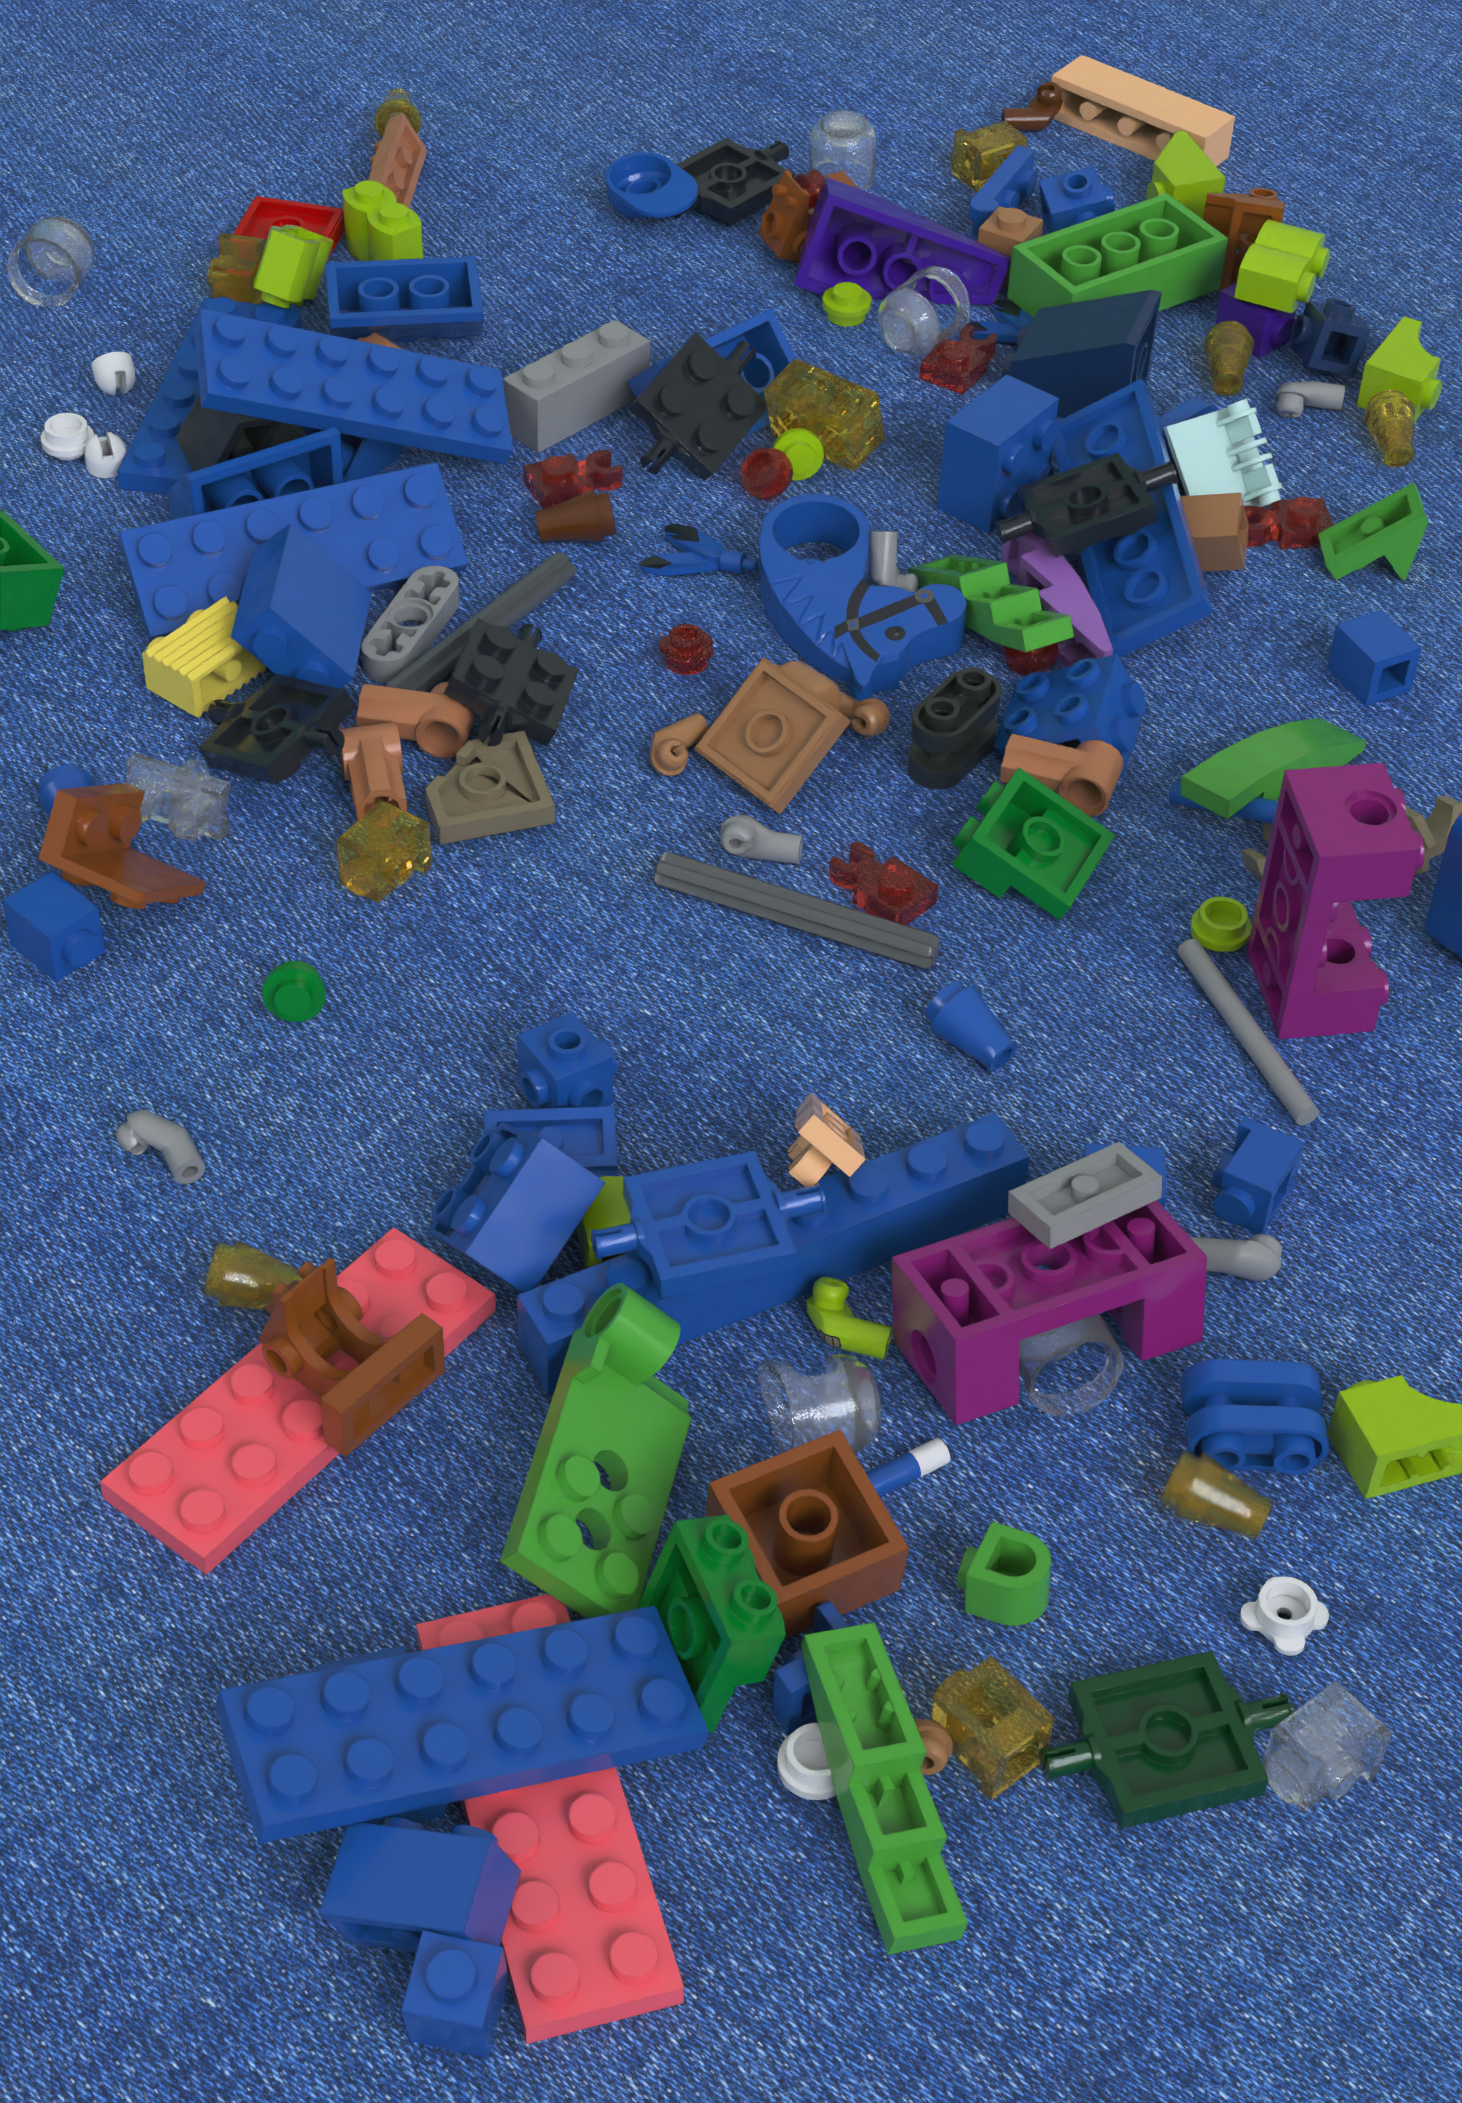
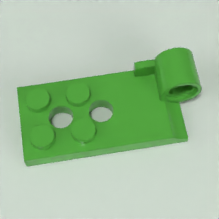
(632, 1426)

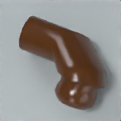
(1039, 111)

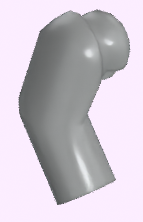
(883, 562)
(1249, 1259)

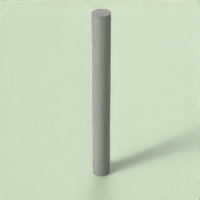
(1248, 1032)

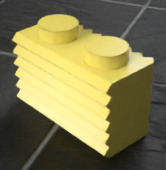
(200, 660)

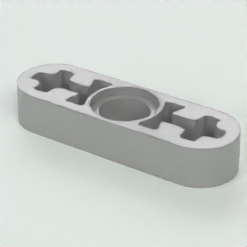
(442, 588)

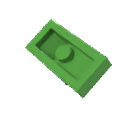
(1385, 528)

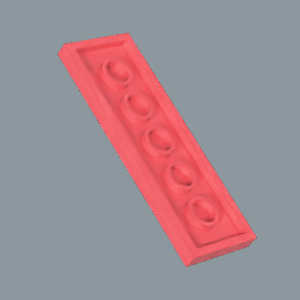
(261, 1436)
(584, 1915)

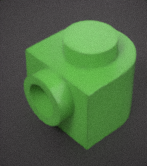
(1006, 1576)

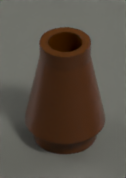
(578, 519)

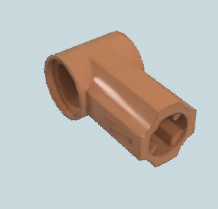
(430, 718)
(373, 766)
(1078, 775)

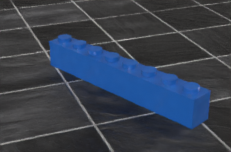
(875, 1214)

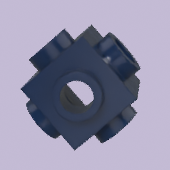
(1329, 337)

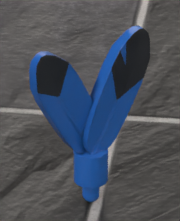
(1012, 320)
(698, 556)

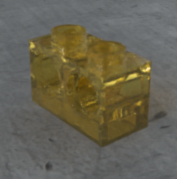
(831, 407)

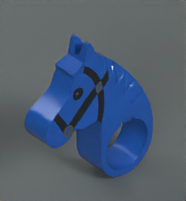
(830, 611)

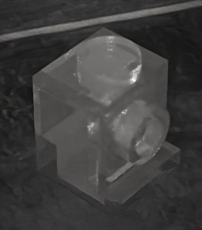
(1324, 1748)

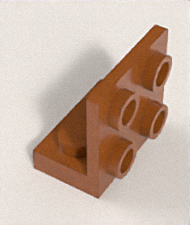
(91, 845)

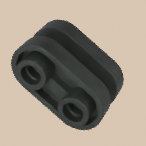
(954, 728)

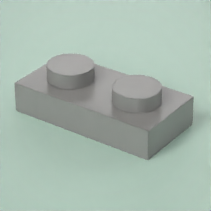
(1084, 1195)

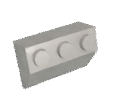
(574, 385)

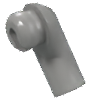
(1316, 394)
(752, 840)
(169, 1138)

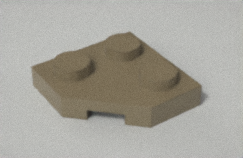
(490, 791)

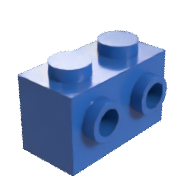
(409, 1880)

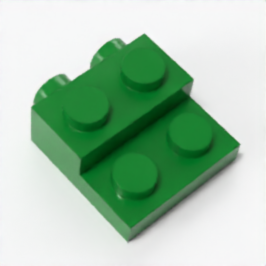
(1031, 843)
(715, 1610)

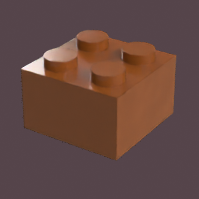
(814, 1529)

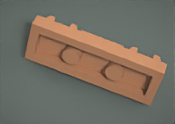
(398, 159)

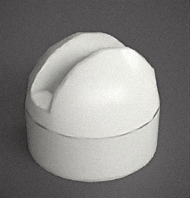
(113, 372)
(104, 455)

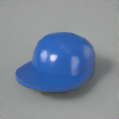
(649, 186)

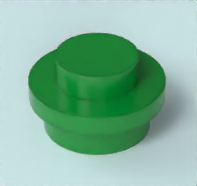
(294, 991)

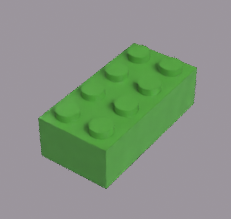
(1121, 253)

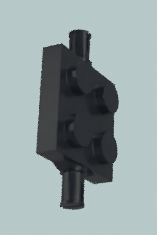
(734, 178)
(699, 407)
(1087, 504)
(511, 682)
(276, 728)

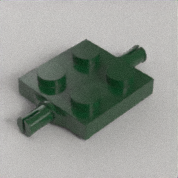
(1166, 1739)

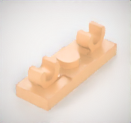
(821, 1142)

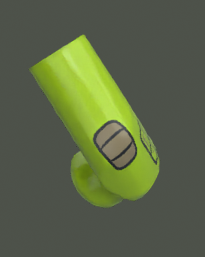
(839, 1325)

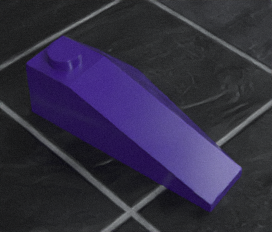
(883, 245)

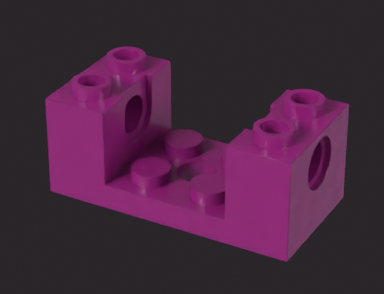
(1331, 842)
(981, 1292)

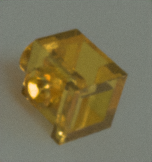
(983, 151)
(236, 267)
(383, 851)
(992, 1724)

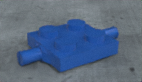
(709, 1223)

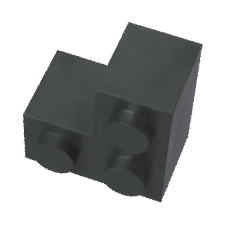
(220, 436)

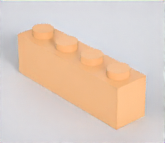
(1137, 111)

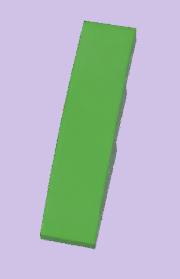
(995, 607)
(1259, 761)
(880, 1788)

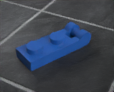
(1005, 188)

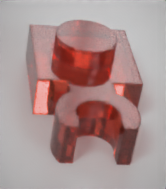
(959, 363)
(564, 478)
(1290, 522)
(883, 889)

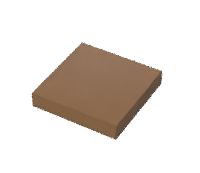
(772, 735)

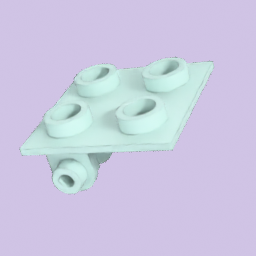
(1222, 456)

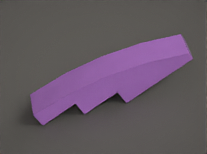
(1059, 592)

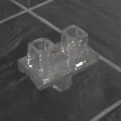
(181, 796)

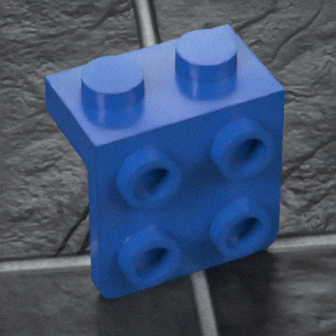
(1077, 702)

